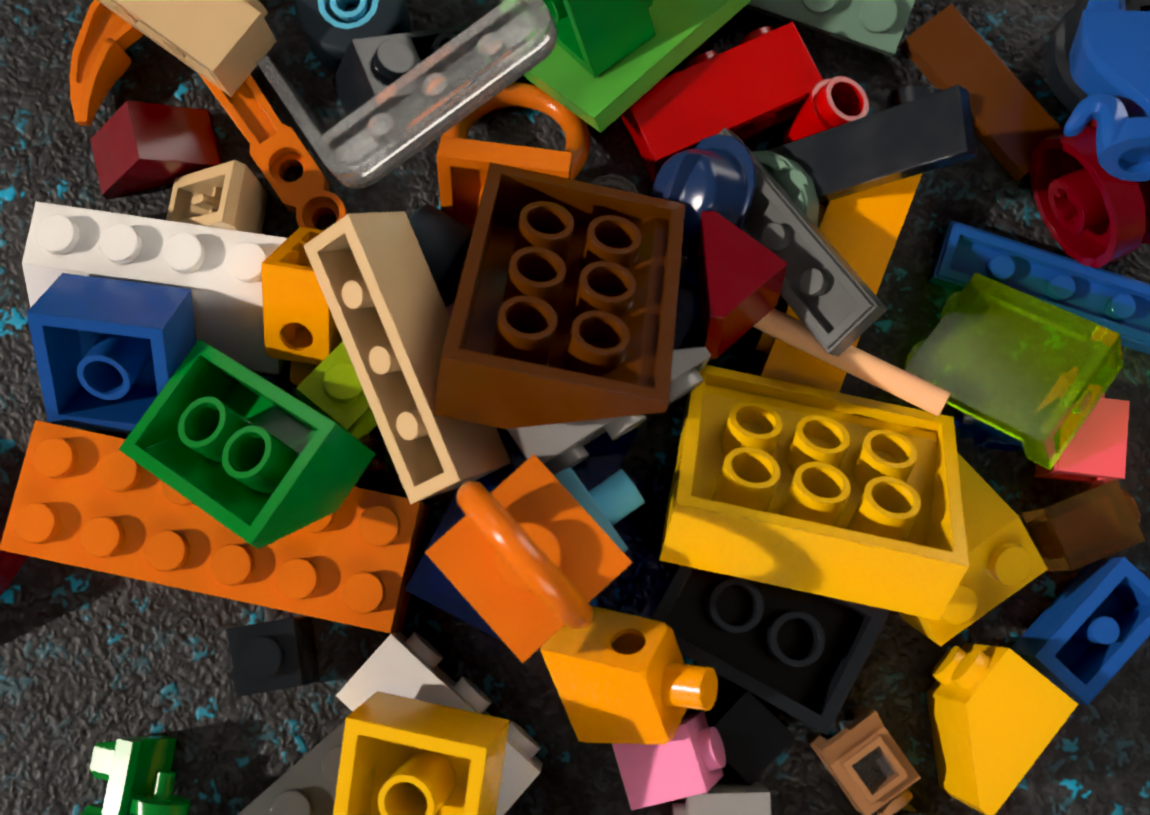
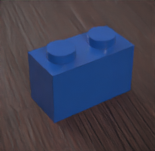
(1090, 628)

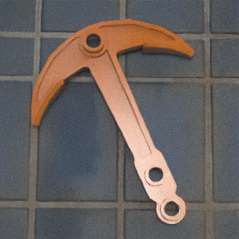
(101, 60)

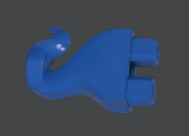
(1113, 70)

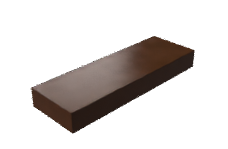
(1001, 107)

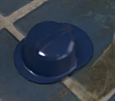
(709, 177)

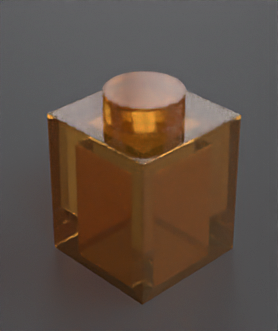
(1084, 526)

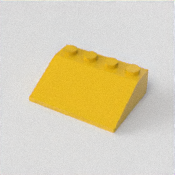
(818, 493)

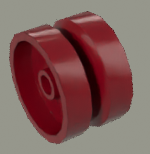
(1084, 206)

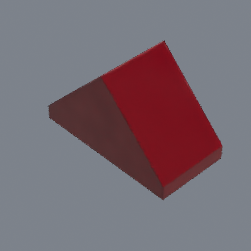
(152, 146)
(735, 281)

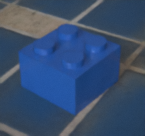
(108, 348)

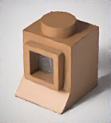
(867, 764)

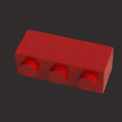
(740, 89)

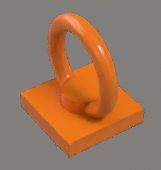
(465, 162)
(527, 557)

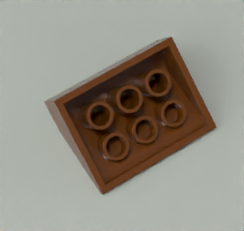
(562, 304)

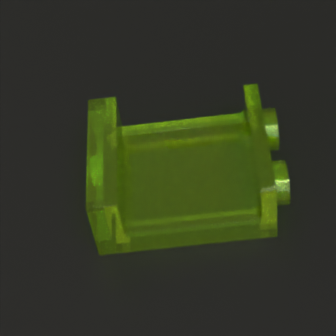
(1019, 364)

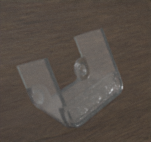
(427, 97)

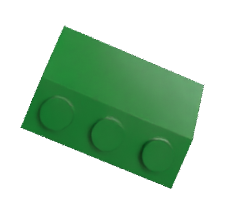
(245, 449)

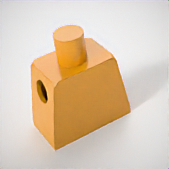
(294, 308)
(625, 679)

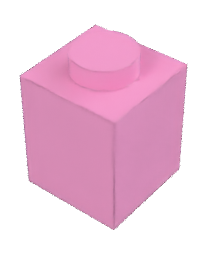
(673, 770)

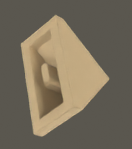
(220, 198)

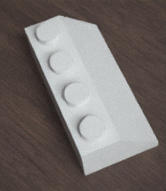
(211, 261)

